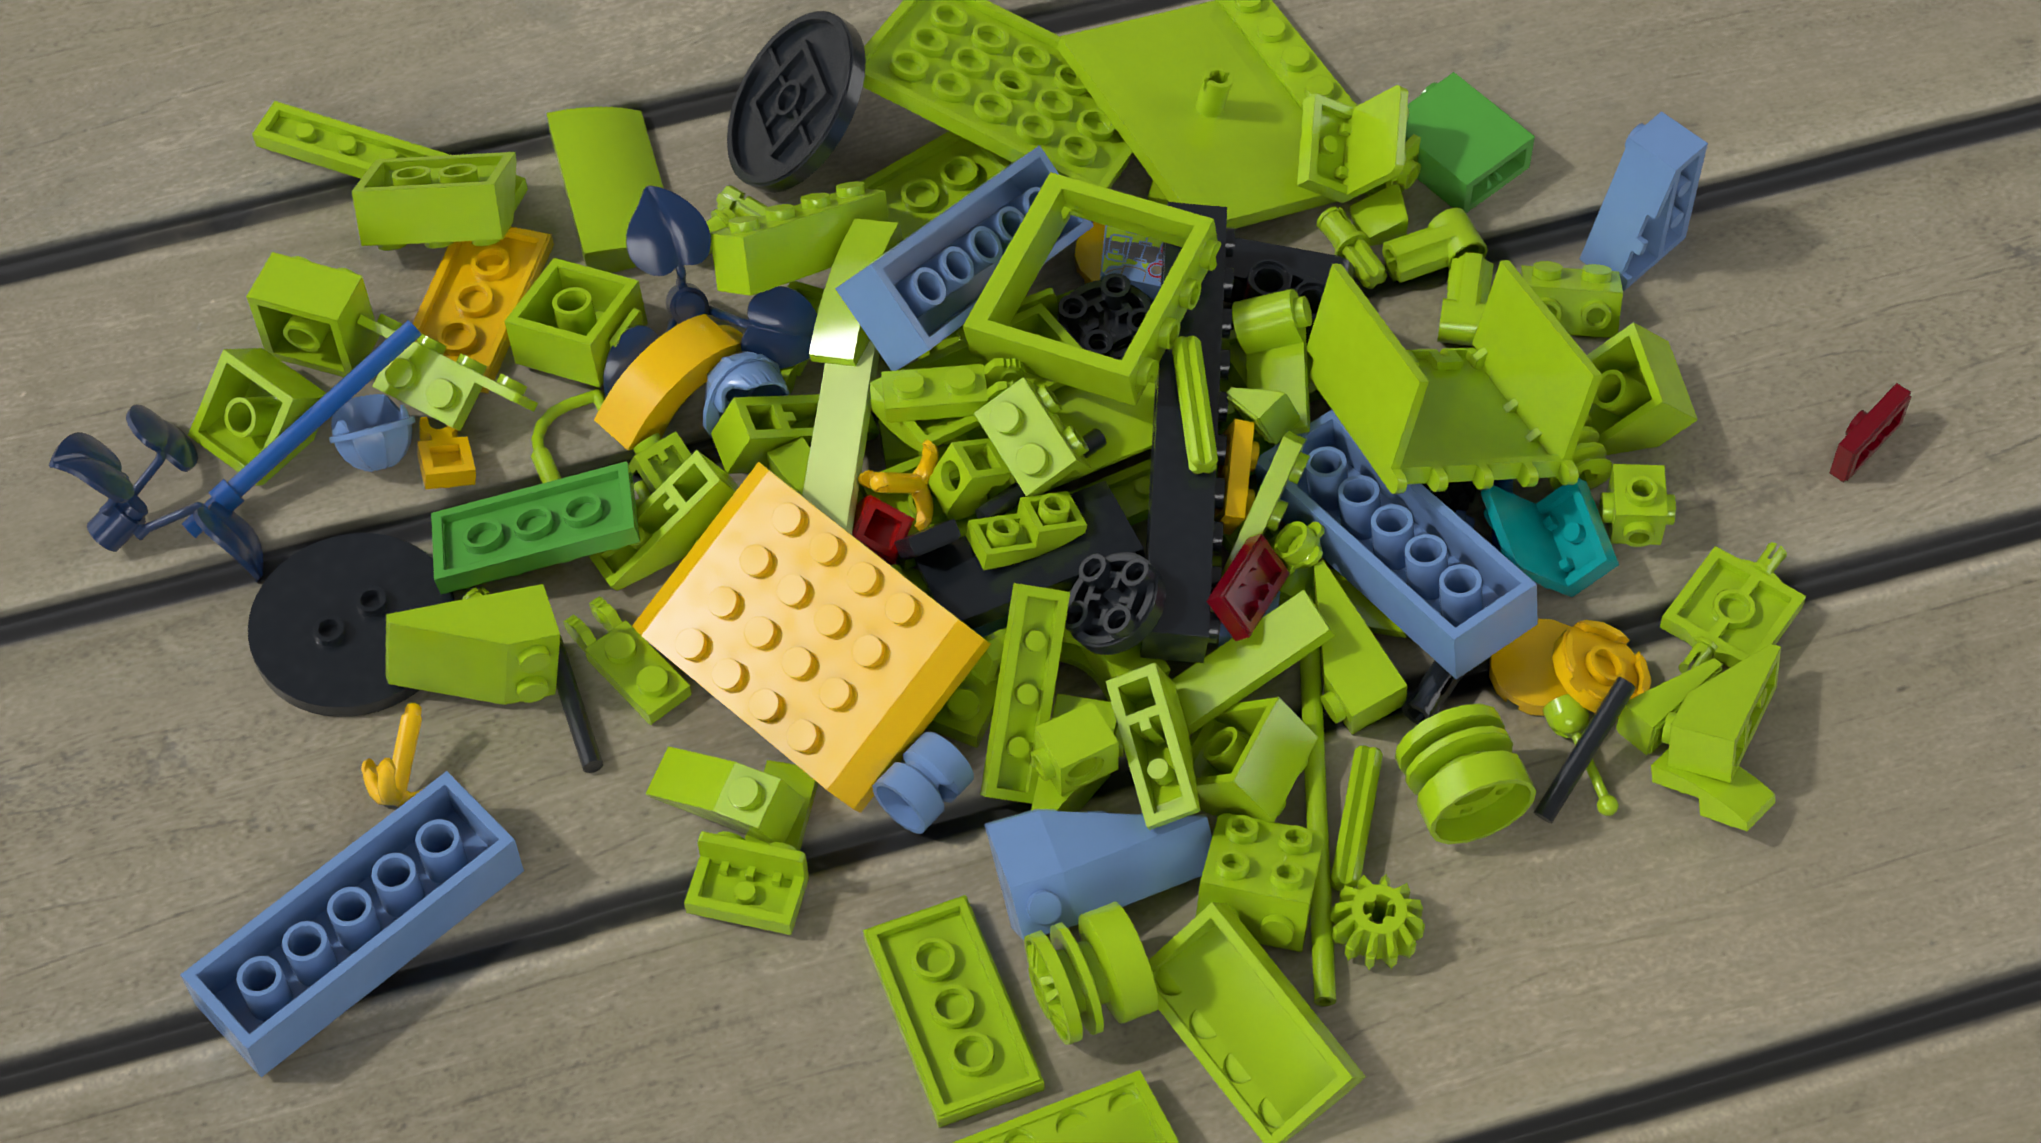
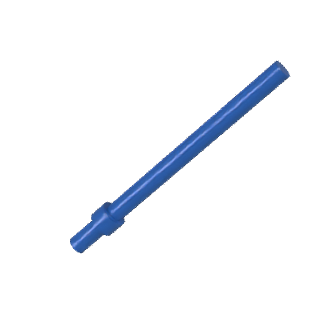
(230, 493)

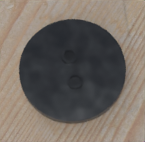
(796, 101)
(323, 621)

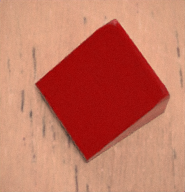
(880, 526)

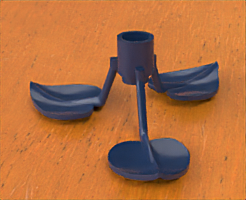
(673, 233)
(125, 512)

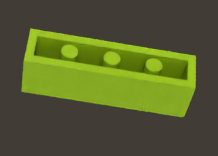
(790, 239)

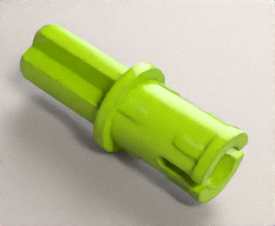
(1352, 246)

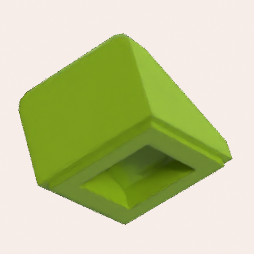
(1381, 215)
(1268, 409)

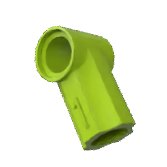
(1432, 248)
(1466, 298)

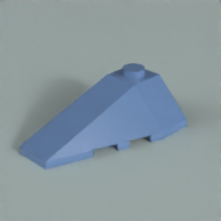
(1075, 862)

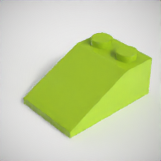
(477, 647)

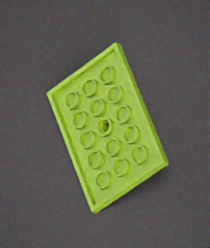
(993, 85)
(1198, 110)

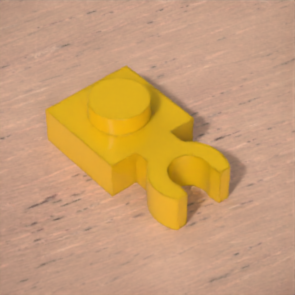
(444, 457)

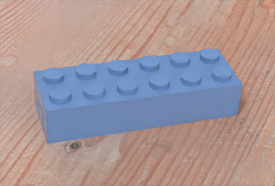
(936, 274)
(1408, 553)
(353, 923)

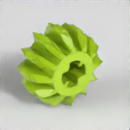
(1377, 902)

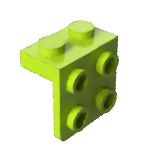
(1352, 148)
(1263, 876)

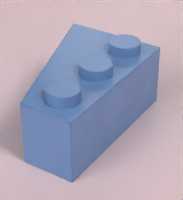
(1647, 199)

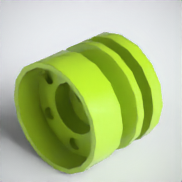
(1465, 774)
(1101, 969)

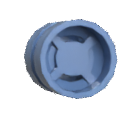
(916, 789)

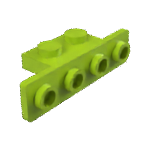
(435, 382)

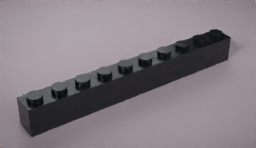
(1182, 502)

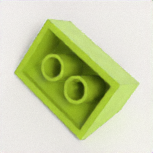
(436, 200)

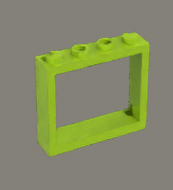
(1058, 199)

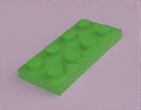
(534, 527)

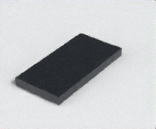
(984, 596)

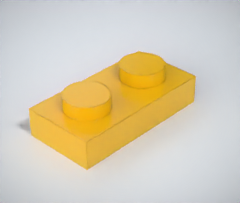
(1240, 460)

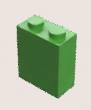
(1466, 143)

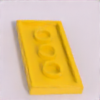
(478, 291)

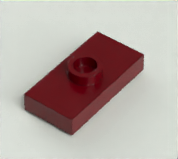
(1869, 432)
(1248, 587)

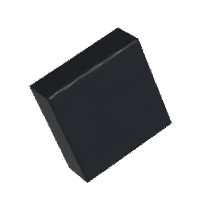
(928, 539)

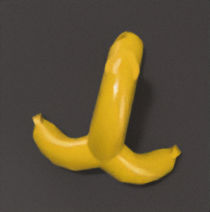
(909, 483)
(390, 779)

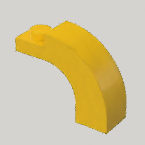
(664, 378)

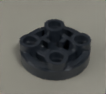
(1104, 314)
(1115, 602)

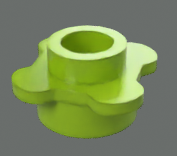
(1299, 545)

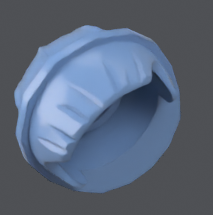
(740, 376)
(372, 432)

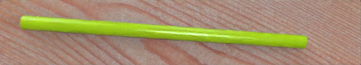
(1317, 819)

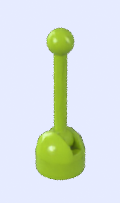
(1570, 720)

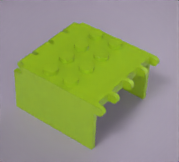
(1461, 412)

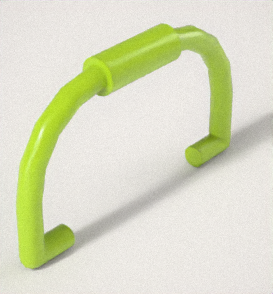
(542, 457)

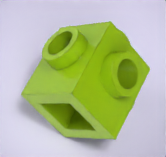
(1637, 505)

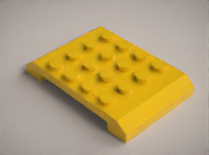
(810, 637)

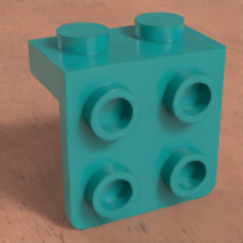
(1553, 541)

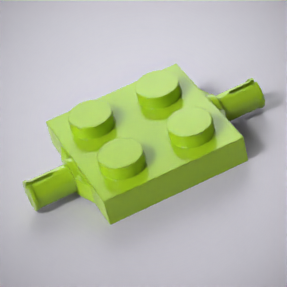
(1732, 608)

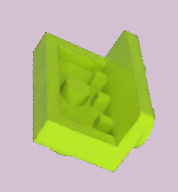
(1581, 299)
(1032, 436)
(748, 882)

